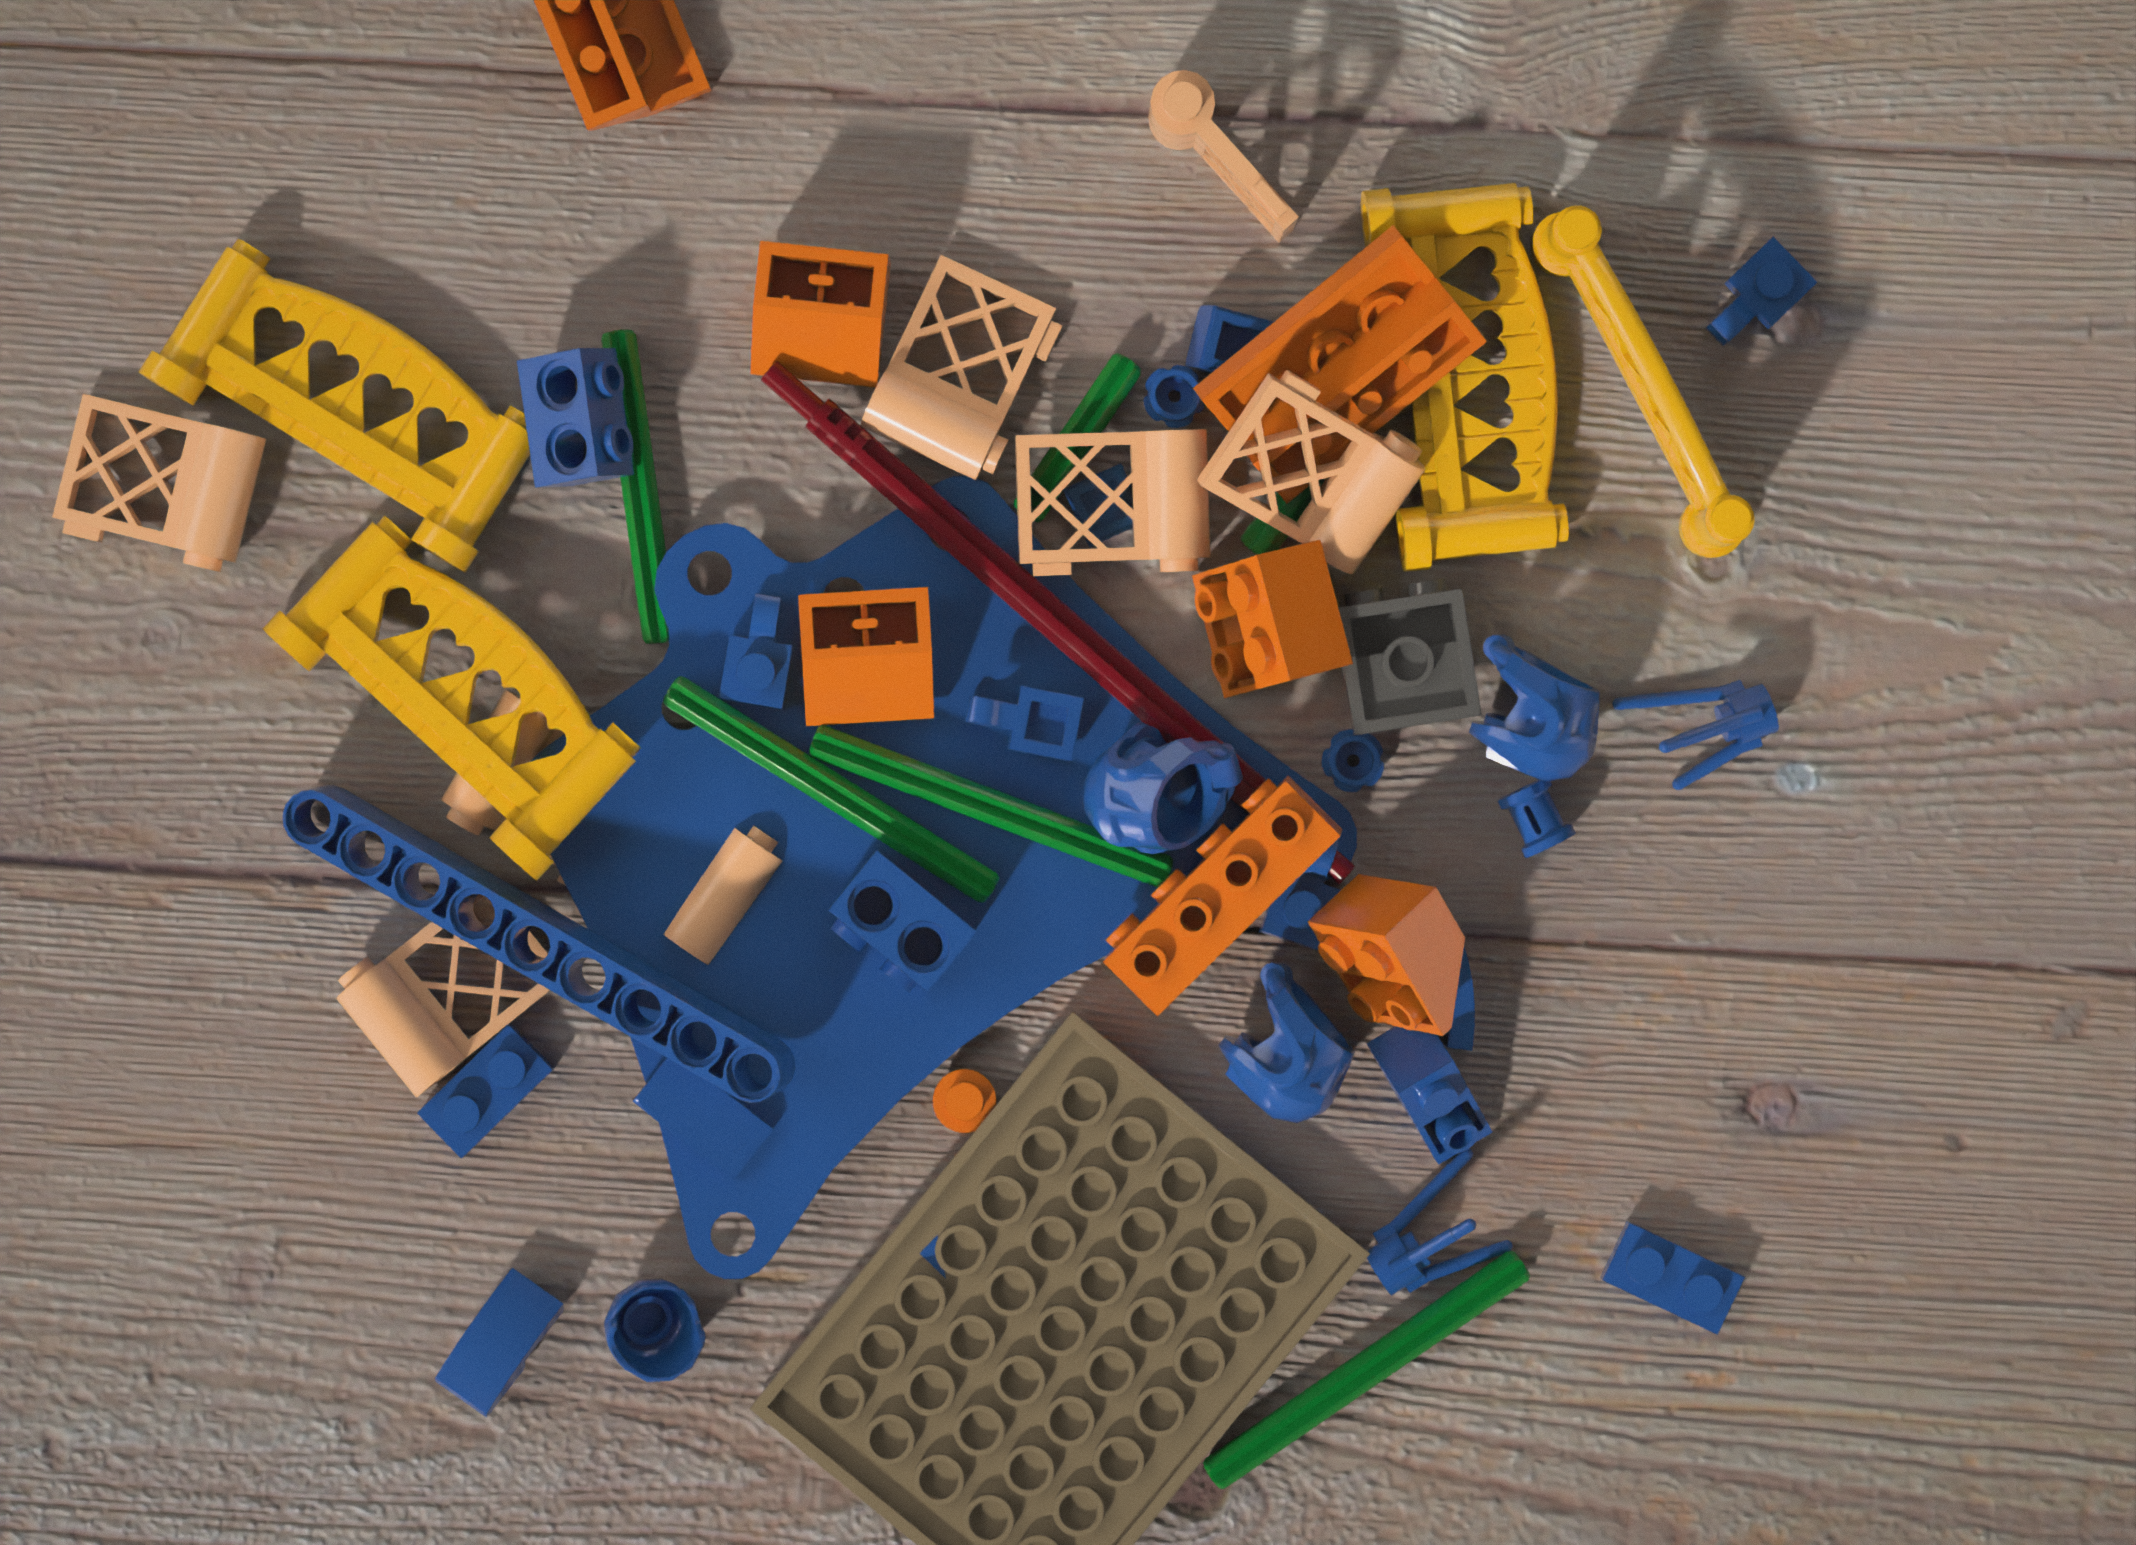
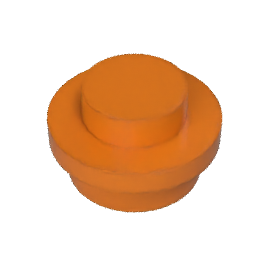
(963, 1100)

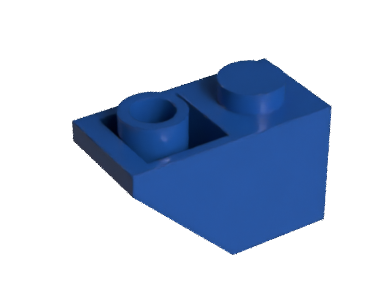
(1430, 1090)

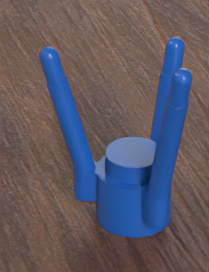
(1742, 717)
(1402, 1260)

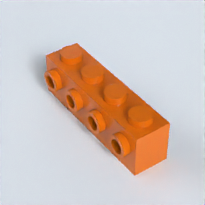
(1222, 894)

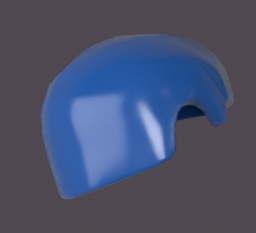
(654, 1330)

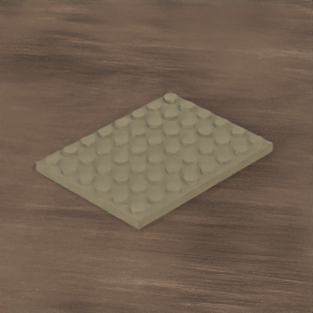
(1095, 1322)

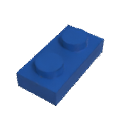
(485, 1090)
(1672, 1277)

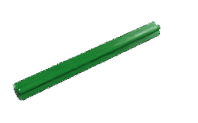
(831, 789)
(985, 804)
(1366, 1369)

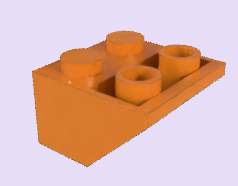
(820, 313)
(1271, 619)
(866, 656)
(1393, 952)

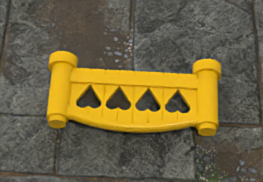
(1569, 247)
(218, 350)
(1458, 510)
(539, 797)

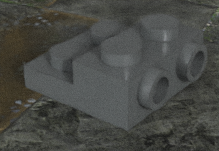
(1408, 658)

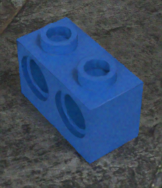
(565, 419)
(910, 909)

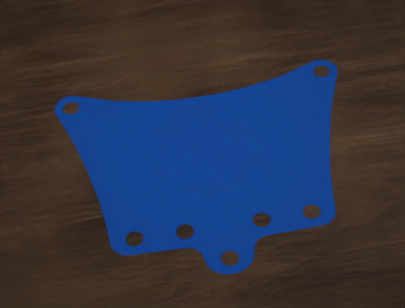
(782, 968)

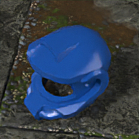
(1551, 725)
(1132, 780)
(1300, 1064)

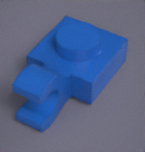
(1764, 288)
(757, 665)
(1038, 722)
(1300, 902)

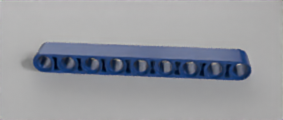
(508, 942)

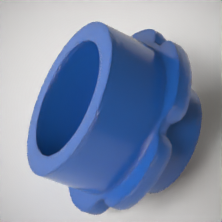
(1158, 404)
(1369, 767)

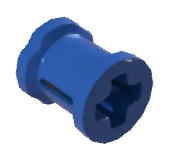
(1536, 817)

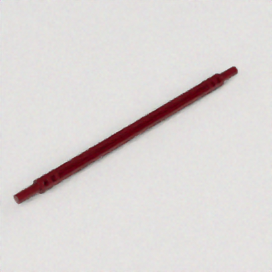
(1005, 576)

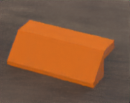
(623, 57)
(1363, 338)

